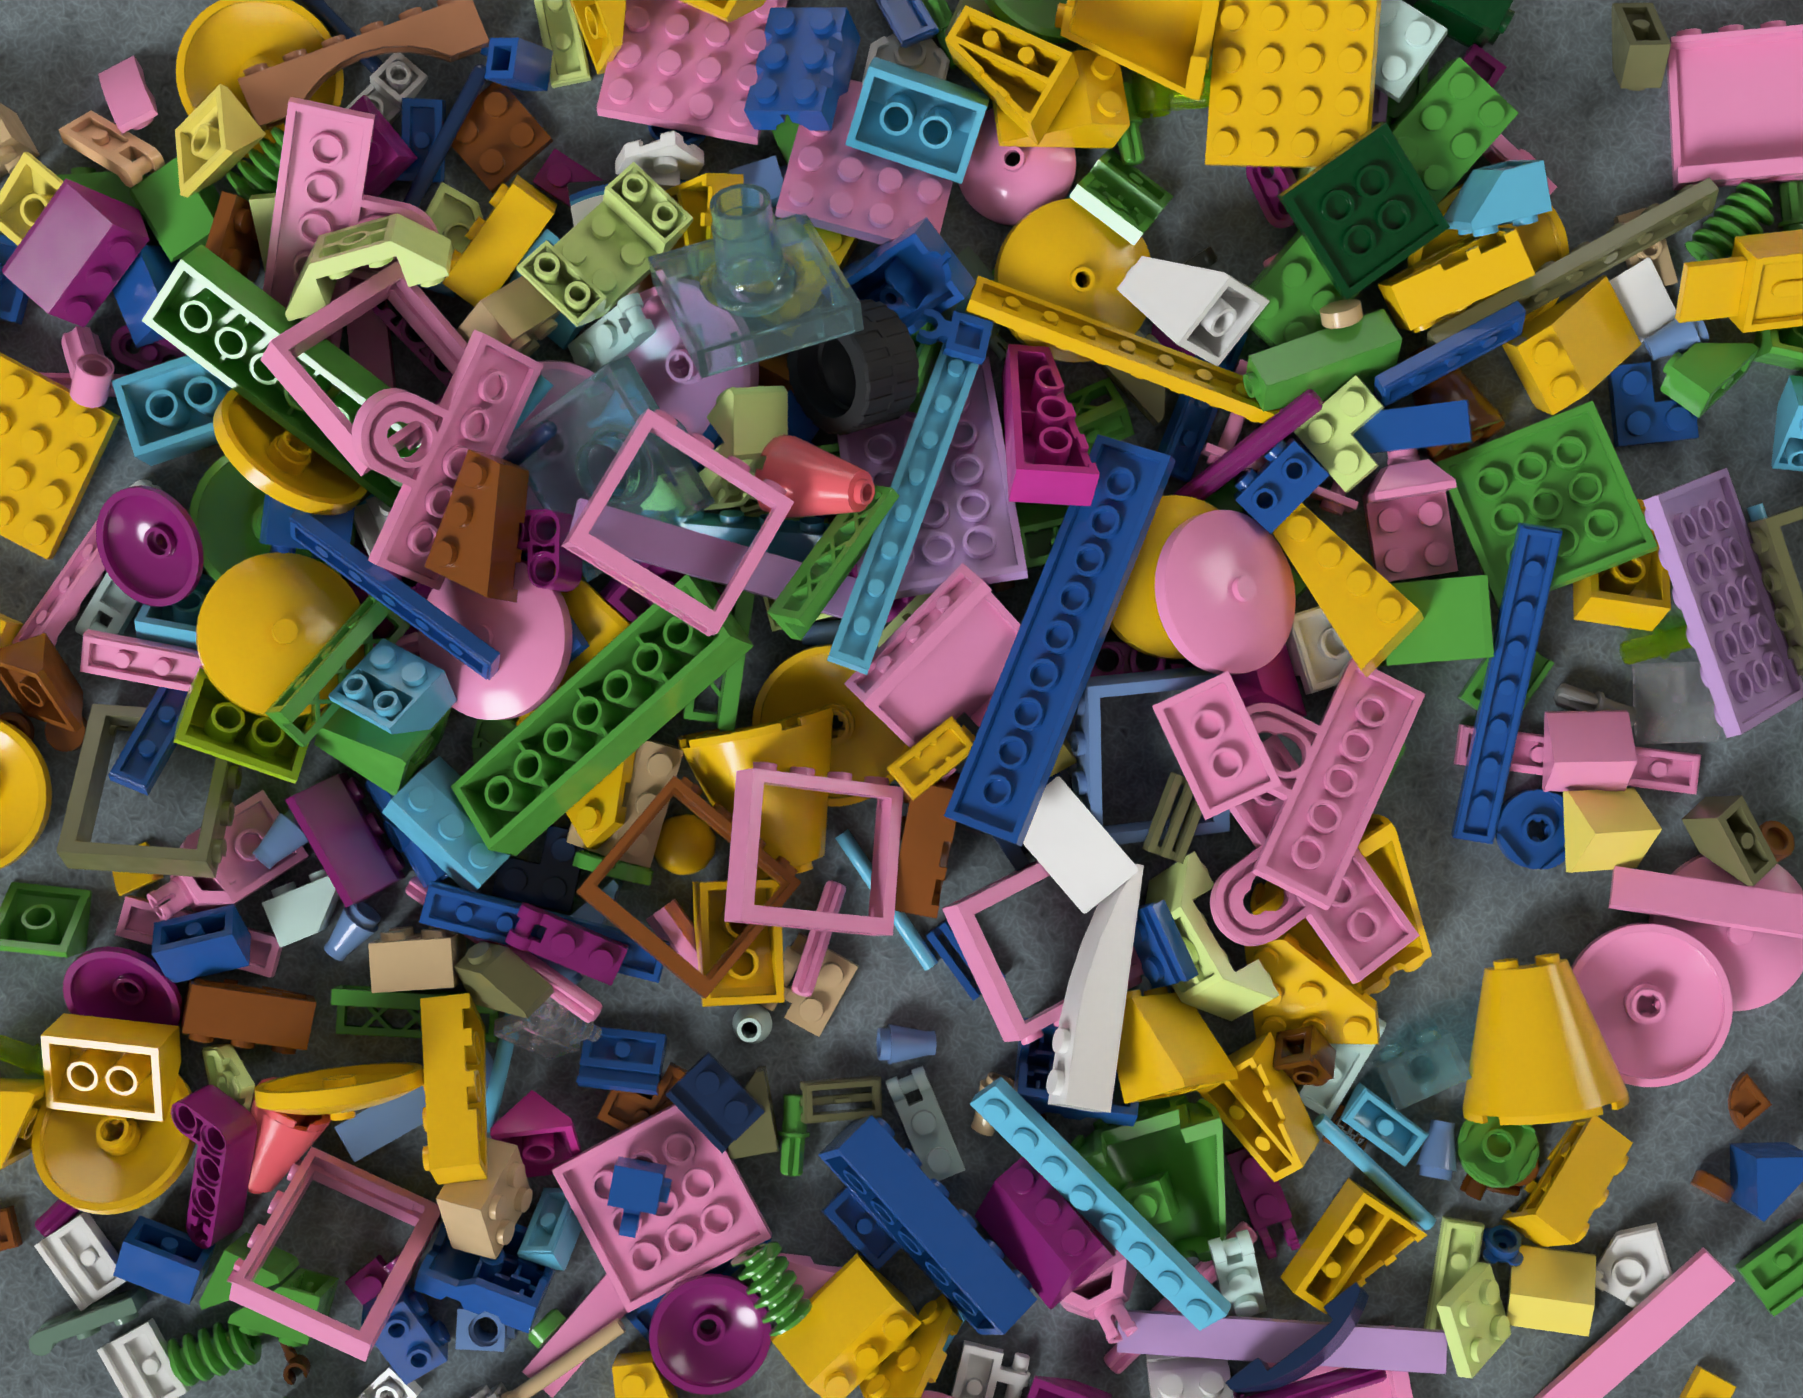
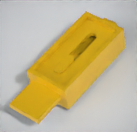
(1754, 287)

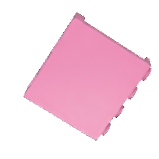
(1736, 105)
(940, 660)

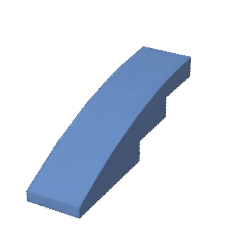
(386, 1122)

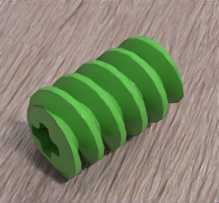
(263, 174)
(1734, 219)
(774, 1285)
(212, 1354)

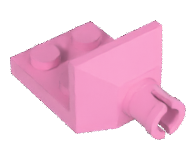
(1410, 518)
(237, 873)
(1105, 1293)

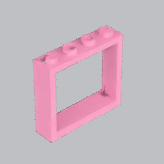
(415, 309)
(641, 579)
(745, 849)
(984, 966)
(360, 1186)

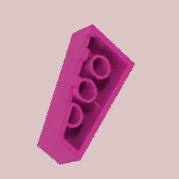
(1042, 442)

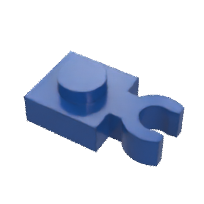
(963, 336)

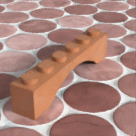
(442, 32)

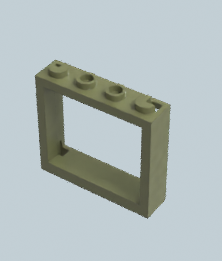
(1780, 578)
(84, 801)

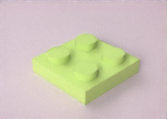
(1474, 1319)

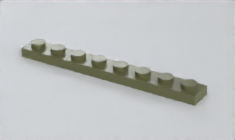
(1590, 258)

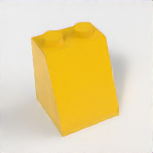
(1167, 1049)
(18, 1110)

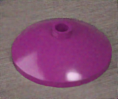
(149, 546)
(121, 986)
(714, 1357)

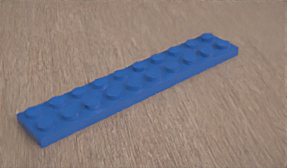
(1059, 642)

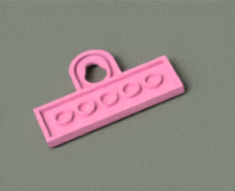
(323, 192)
(473, 414)
(1337, 782)
(1358, 929)

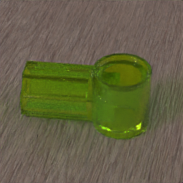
(1160, 100)

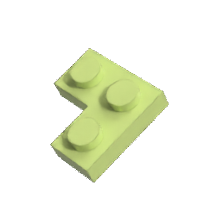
(1332, 430)

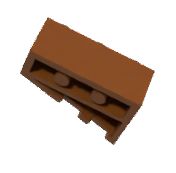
(482, 527)
(925, 849)
(247, 1015)

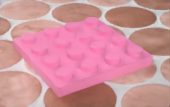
(685, 69)
(854, 189)
(699, 1228)

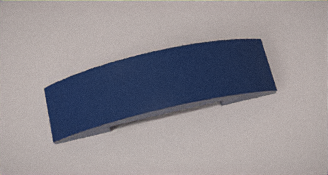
(1345, 1313)

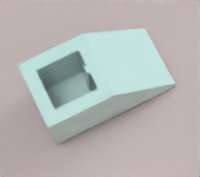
(302, 910)

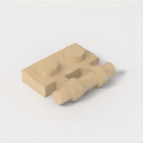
(834, 977)

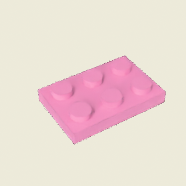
(1216, 745)

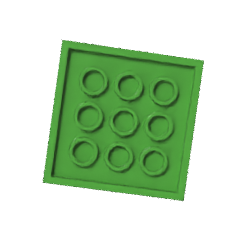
(1553, 477)

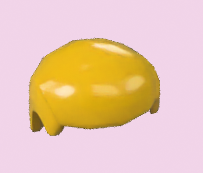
(685, 845)

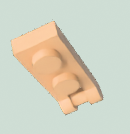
(110, 148)

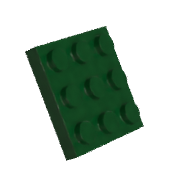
(1364, 210)

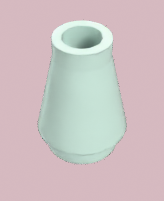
(757, 1015)

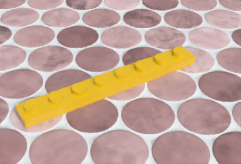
(1114, 348)

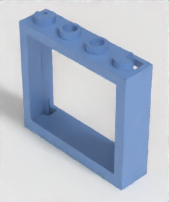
(1087, 744)

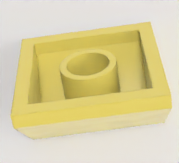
(213, 140)
(25, 196)
(1606, 829)
(1552, 1291)

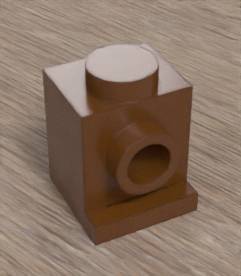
(1306, 1067)

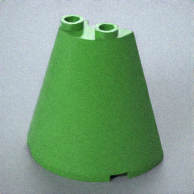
(1175, 1139)

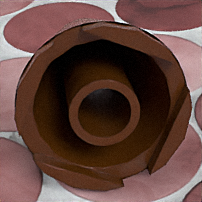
(1456, 386)

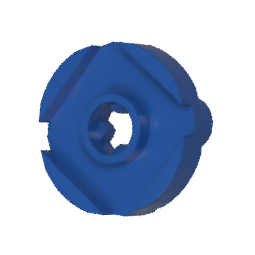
(1513, 829)

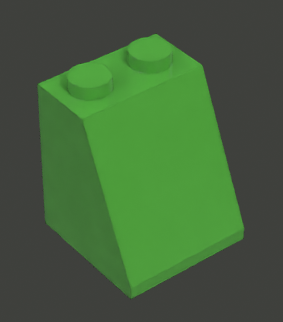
(1454, 623)
(375, 753)

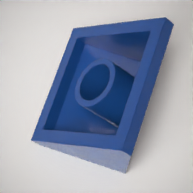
(140, 288)
(1764, 1175)

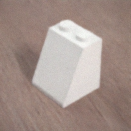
(1193, 305)

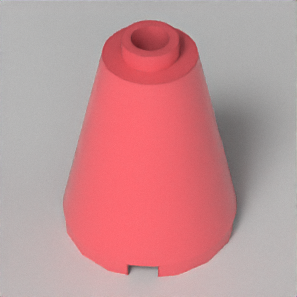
(815, 479)
(280, 1143)

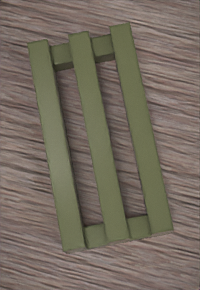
(1188, 827)
(809, 1101)

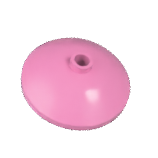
(1011, 192)

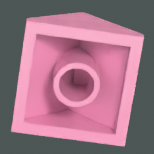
(1587, 750)

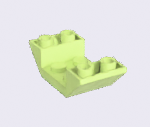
(608, 248)
(420, 252)
(746, 423)
(1217, 986)

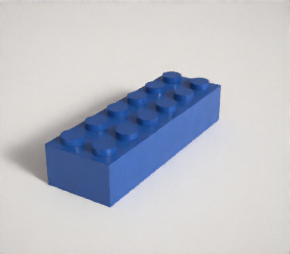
(929, 1226)

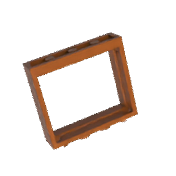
(719, 820)

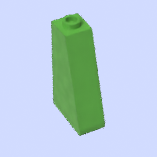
(1323, 361)

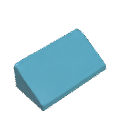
(1383, 1125)
(551, 1231)

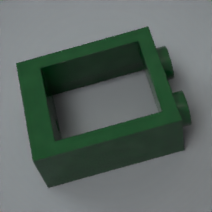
(1468, 20)

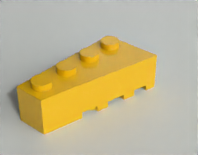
(1354, 597)
(454, 1089)

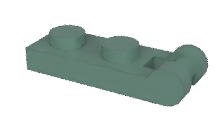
(85, 1323)

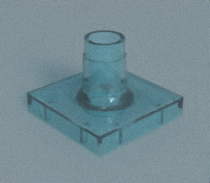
(753, 286)
(590, 431)

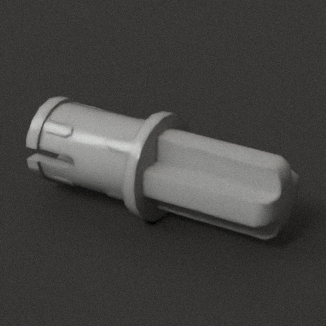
(1581, 700)

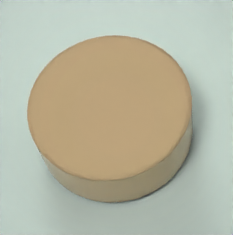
(1341, 313)

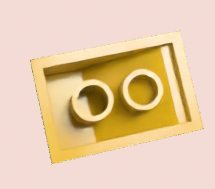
(601, 27)
(1090, 116)
(1572, 346)
(1627, 594)
(760, 970)

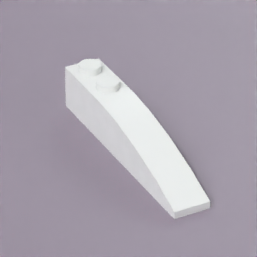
(1094, 1006)

